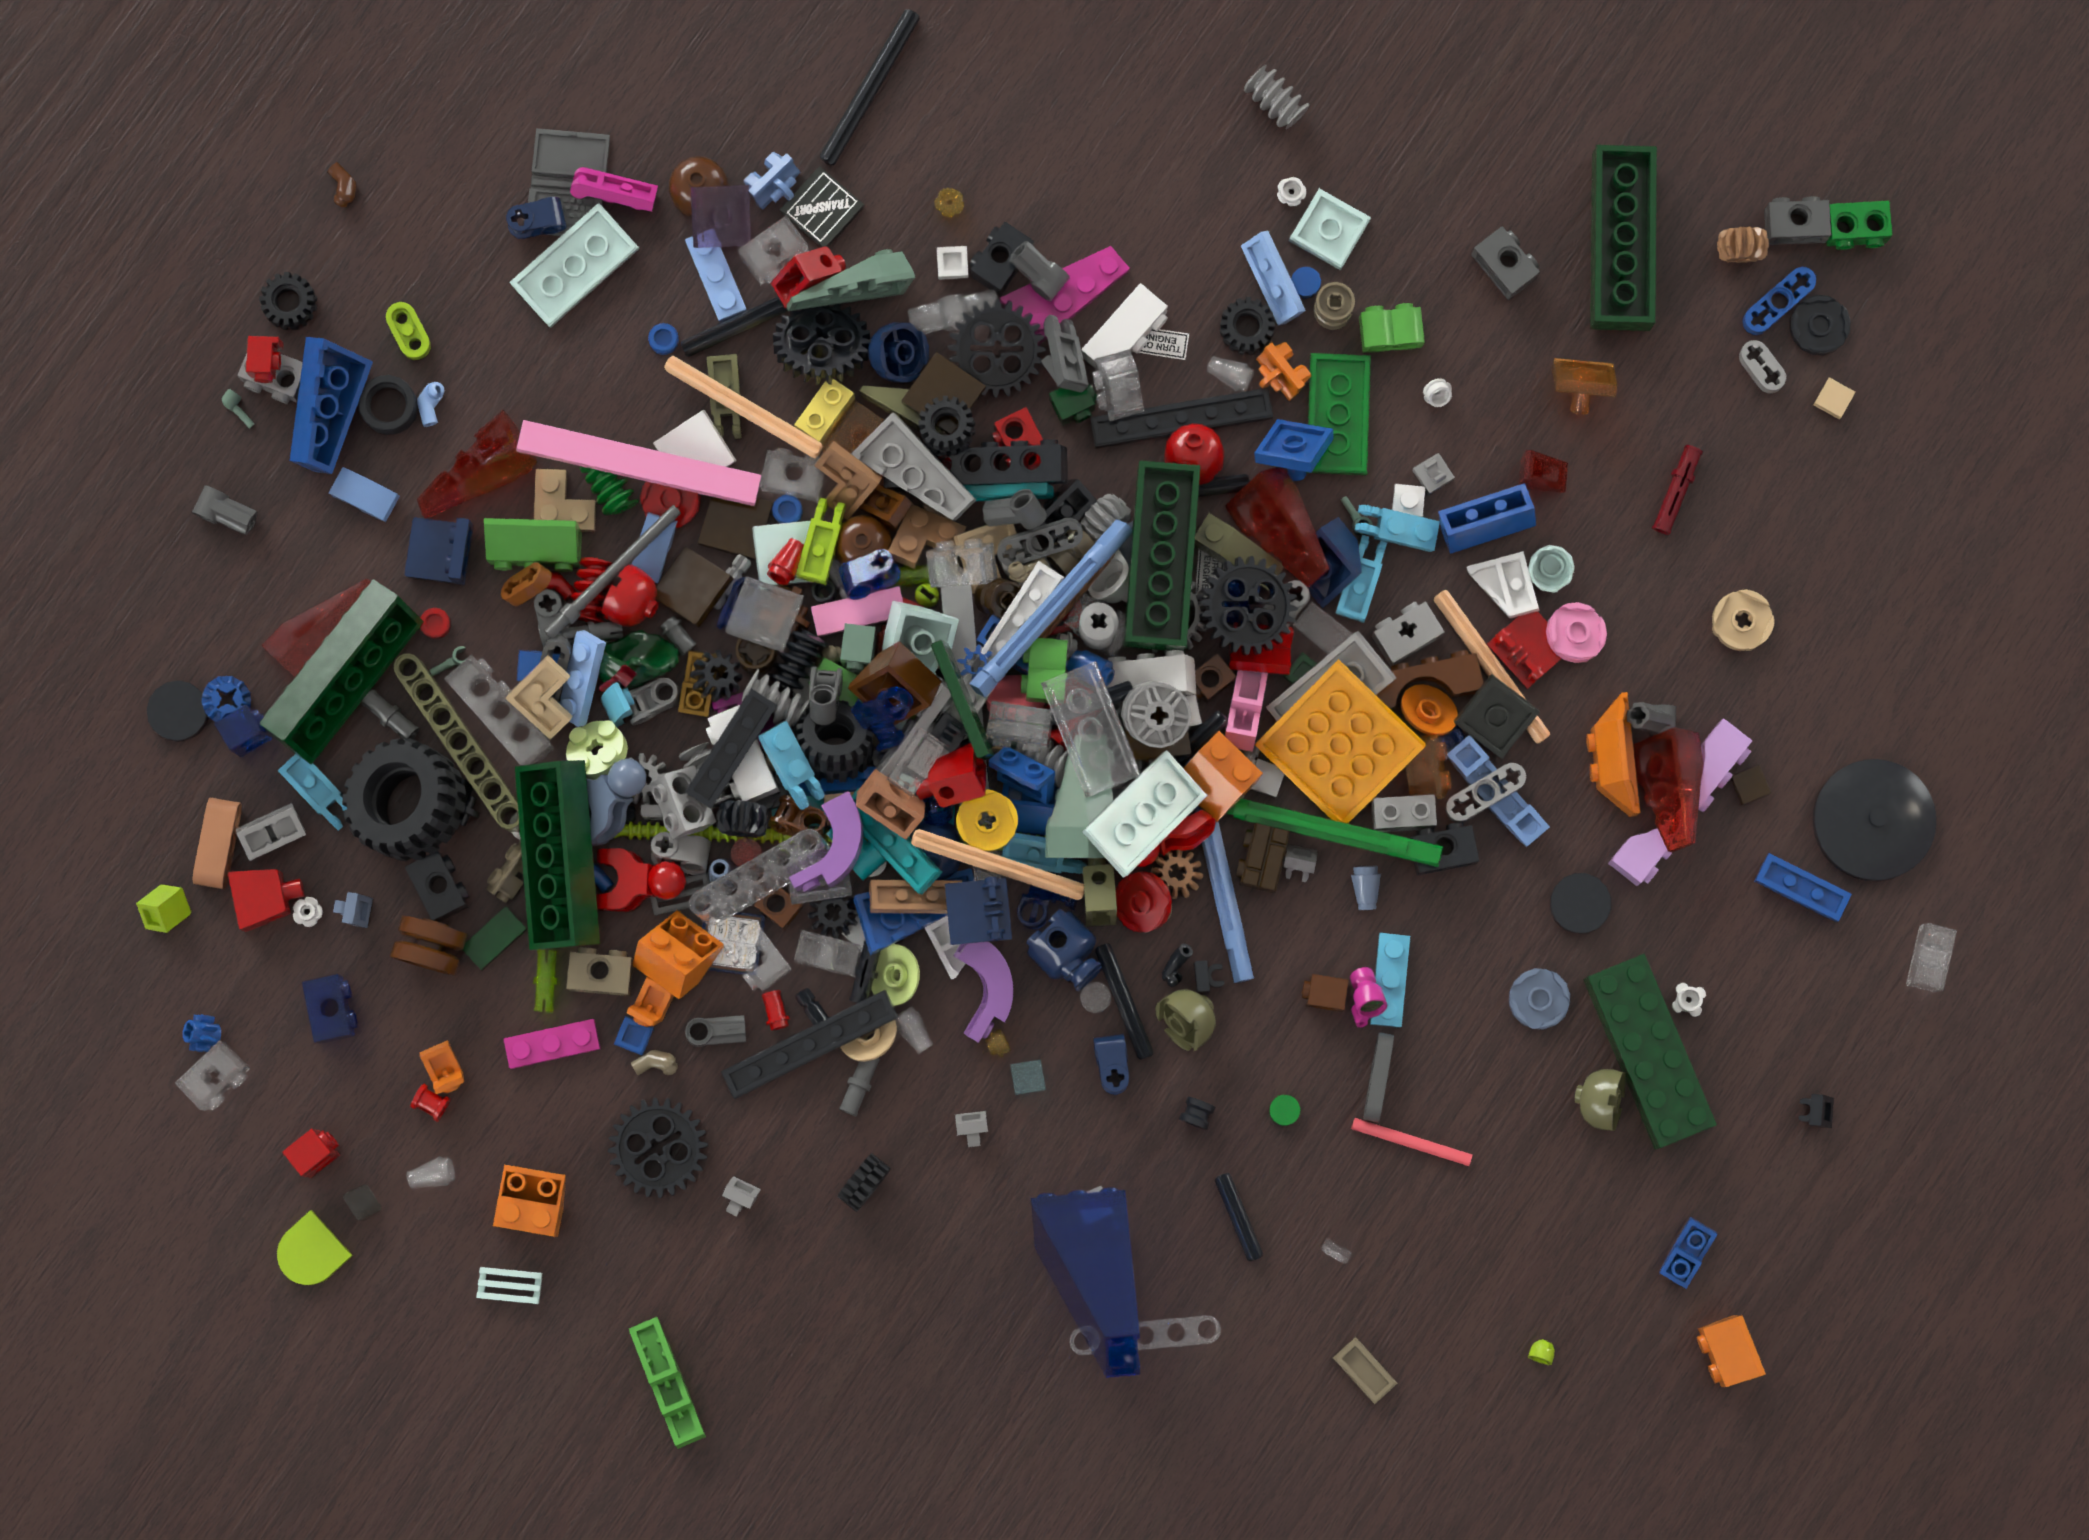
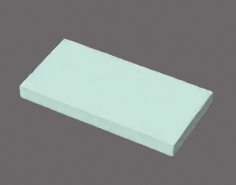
(574, 265)
(1145, 813)

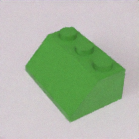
(531, 541)

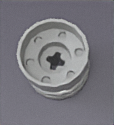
(1143, 701)

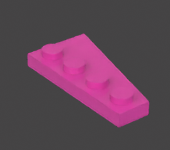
(1087, 281)

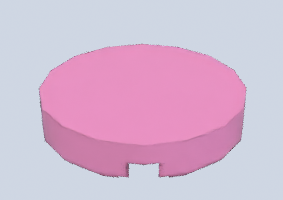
(1576, 632)

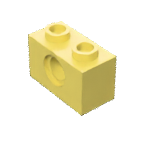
(825, 410)

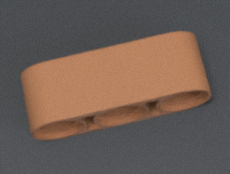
(217, 843)

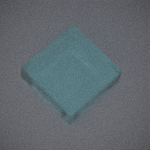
(1027, 1077)

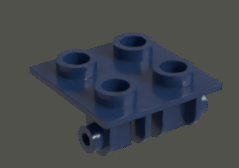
(978, 911)

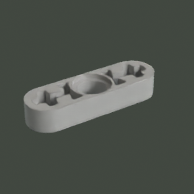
(1509, 788)

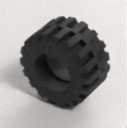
(835, 761)

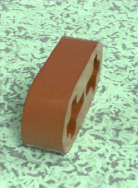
(526, 584)

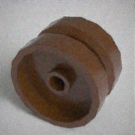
(428, 945)

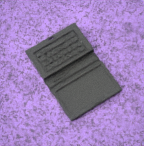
(554, 164)

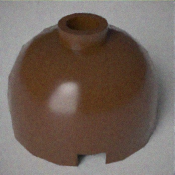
(690, 173)
(861, 537)

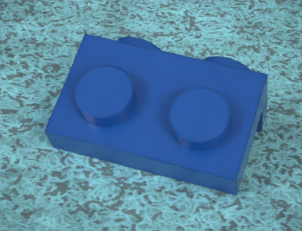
(1024, 774)

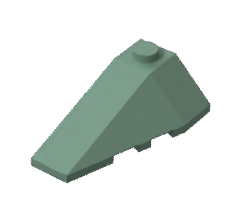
(873, 278)
(1072, 816)

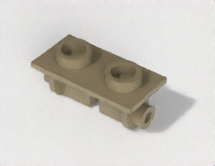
(504, 878)

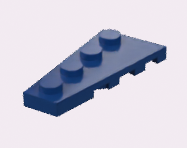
(888, 928)

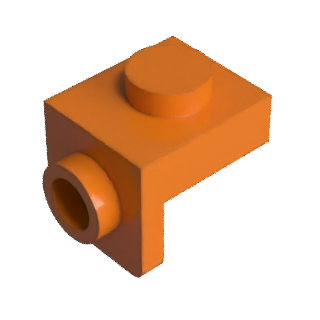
(650, 1004)
(442, 1068)

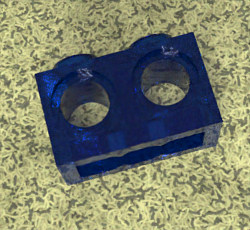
(242, 730)

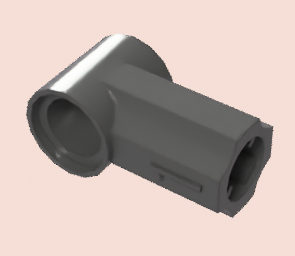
(1045, 276)
(217, 507)
(1020, 508)
(1652, 717)
(720, 1030)

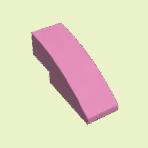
(1246, 709)

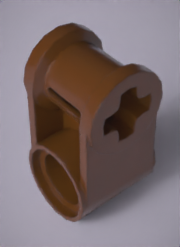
(791, 819)

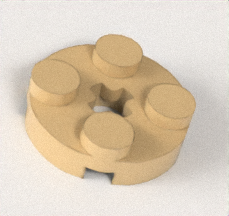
(1727, 628)

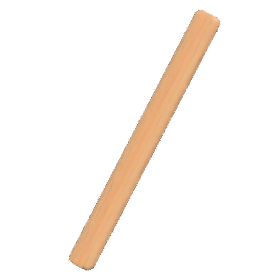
(743, 407)
(1485, 656)
(997, 864)

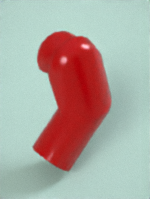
(561, 586)

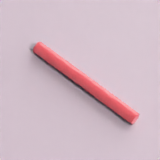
(1411, 1141)

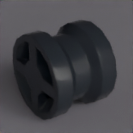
(1197, 1113)

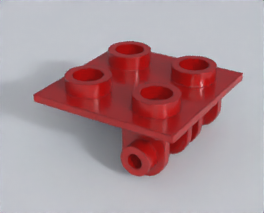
(1525, 648)

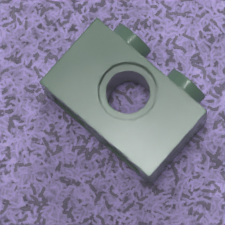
(857, 647)

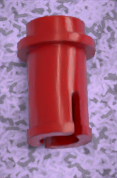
(775, 1010)

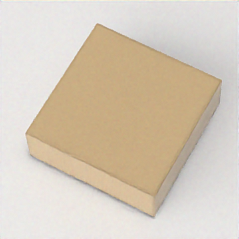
(1834, 398)

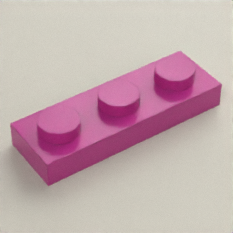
(552, 1043)

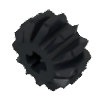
(727, 681)
(742, 819)
(831, 924)

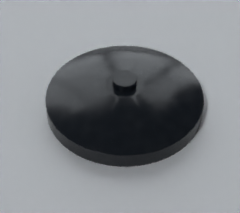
(1874, 820)

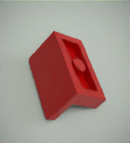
(1273, 661)

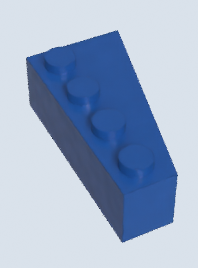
(326, 403)

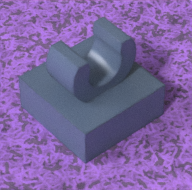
(355, 909)

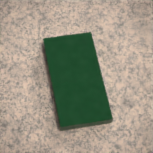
(962, 700)

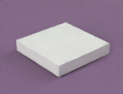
(698, 441)

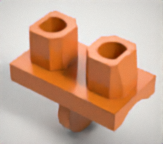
(1278, 371)

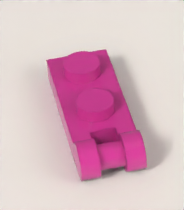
(613, 189)

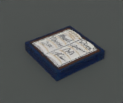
(724, 931)

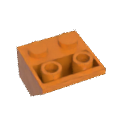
(676, 954)
(530, 1201)

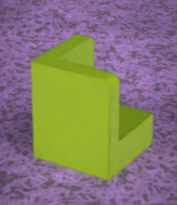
(163, 908)

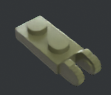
(725, 371)

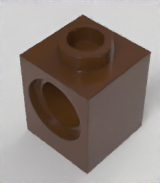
(1221, 671)
(786, 915)
(1325, 992)

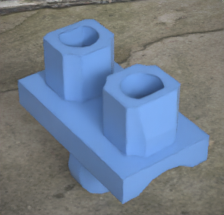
(775, 182)

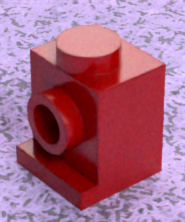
(263, 358)

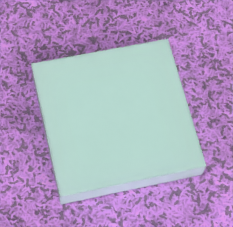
(1329, 229)
(771, 539)

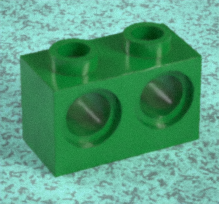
(1856, 217)

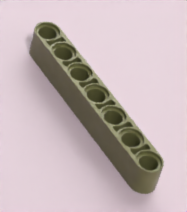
(449, 732)

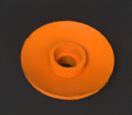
(1429, 709)

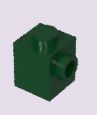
(1073, 405)

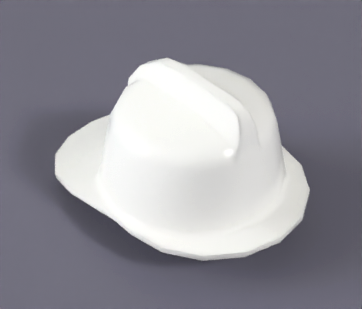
(1113, 581)

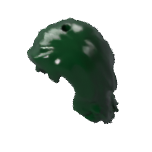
(642, 652)

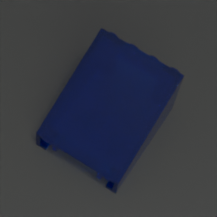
(1089, 1258)

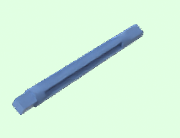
(1091, 562)
(1226, 905)

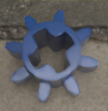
(972, 656)
(201, 1033)

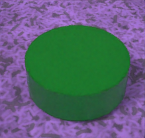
(1284, 1110)

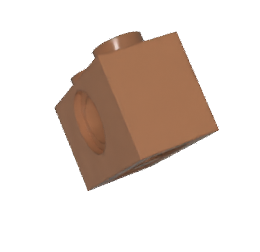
(890, 805)

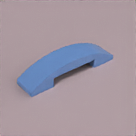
(1512, 811)

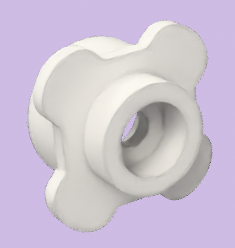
(1696, 994)

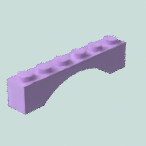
(1719, 752)

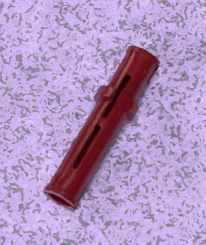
(1681, 479)

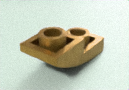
(691, 699)

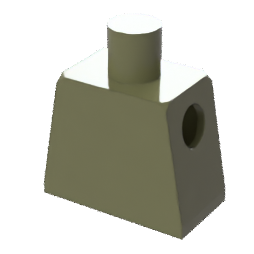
(1099, 899)

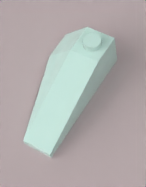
(917, 630)

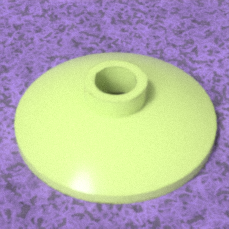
(891, 962)

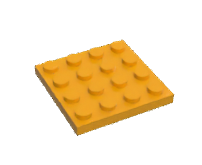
(1340, 744)

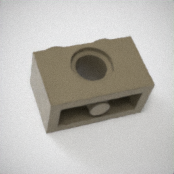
(615, 983)

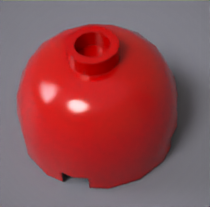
(1196, 446)
(631, 599)

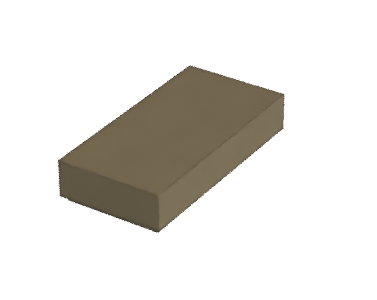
(1364, 1370)

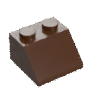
(897, 668)

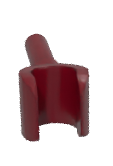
(623, 676)

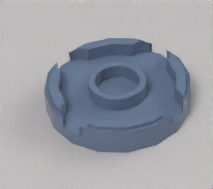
(1539, 999)

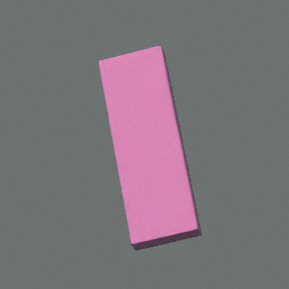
(871, 610)

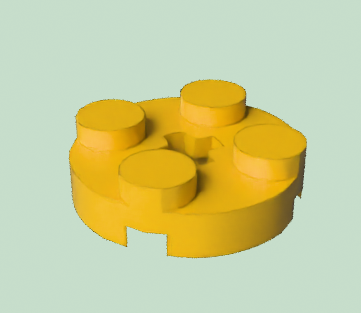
(1002, 829)

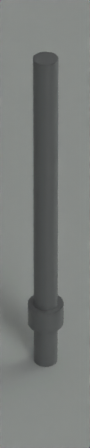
(571, 612)

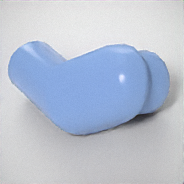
(427, 402)

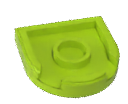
(310, 1251)

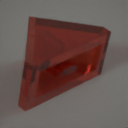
(1543, 472)

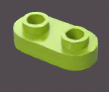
(408, 332)

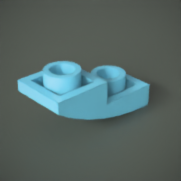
(617, 703)

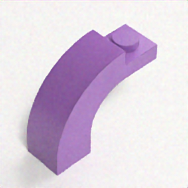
(844, 850)
(996, 986)

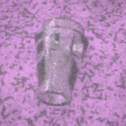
(1232, 373)
(912, 1028)
(432, 1174)

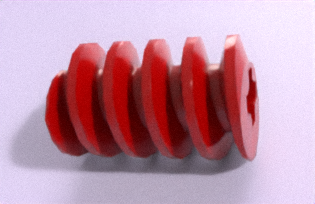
(593, 570)

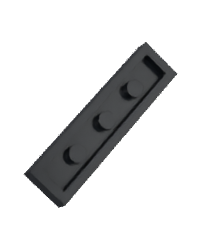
(730, 748)

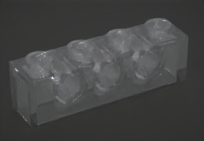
(464, 680)

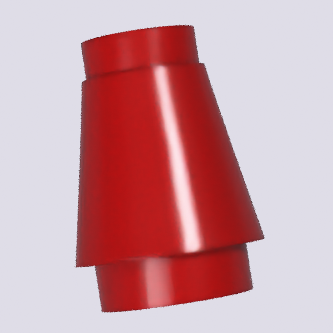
(786, 562)

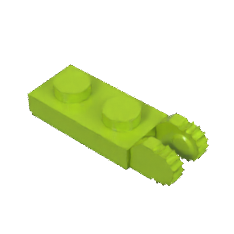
(820, 544)

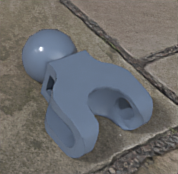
(610, 797)

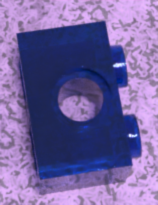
(317, 995)

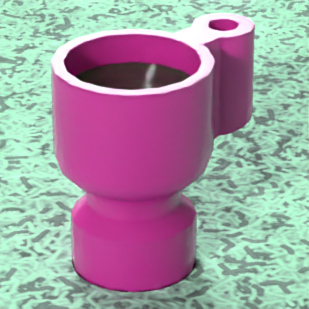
(1367, 996)

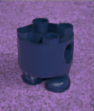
(1068, 960)

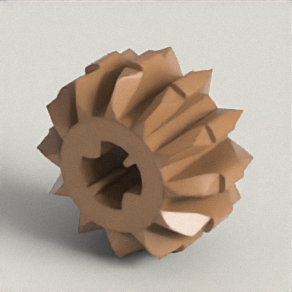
(1743, 244)
(1180, 863)

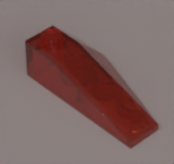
(483, 468)
(1277, 517)
(303, 635)
(1671, 776)

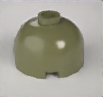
(1188, 1018)
(1601, 1098)

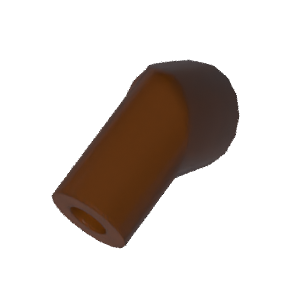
(346, 185)

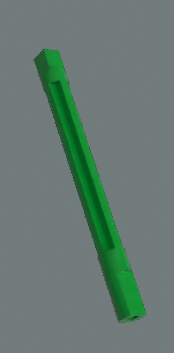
(1337, 832)

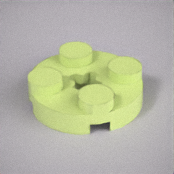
(597, 733)

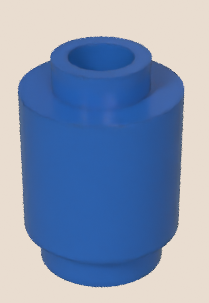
(1082, 658)

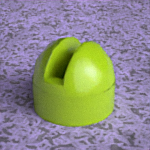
(922, 599)
(1542, 1352)

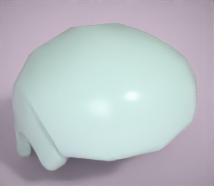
(1551, 568)

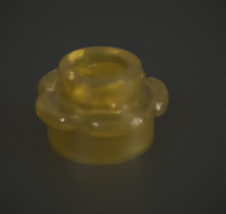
(949, 194)
(997, 1043)

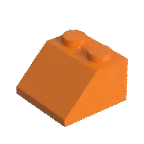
(1222, 774)
(1730, 1351)

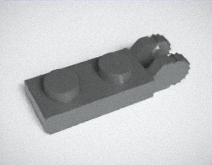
(1066, 354)

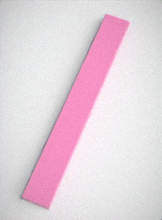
(638, 463)

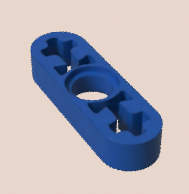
(1769, 321)

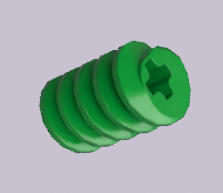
(610, 491)

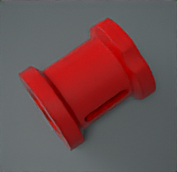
(430, 1102)

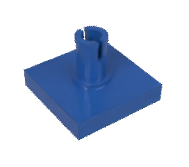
(1294, 447)

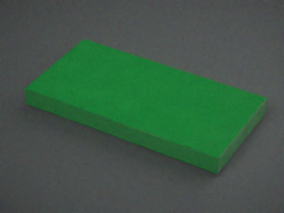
(1341, 402)

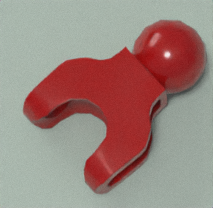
(1185, 836)
(638, 880)

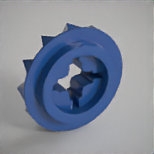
(224, 685)

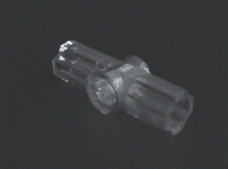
(947, 311)

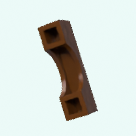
(1456, 675)

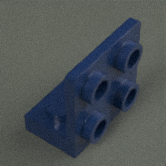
(439, 550)

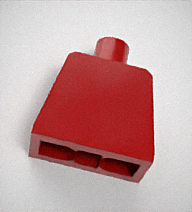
(813, 265)
(955, 778)
(262, 896)

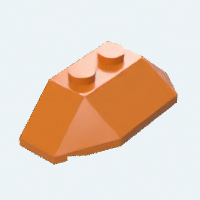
(1614, 757)

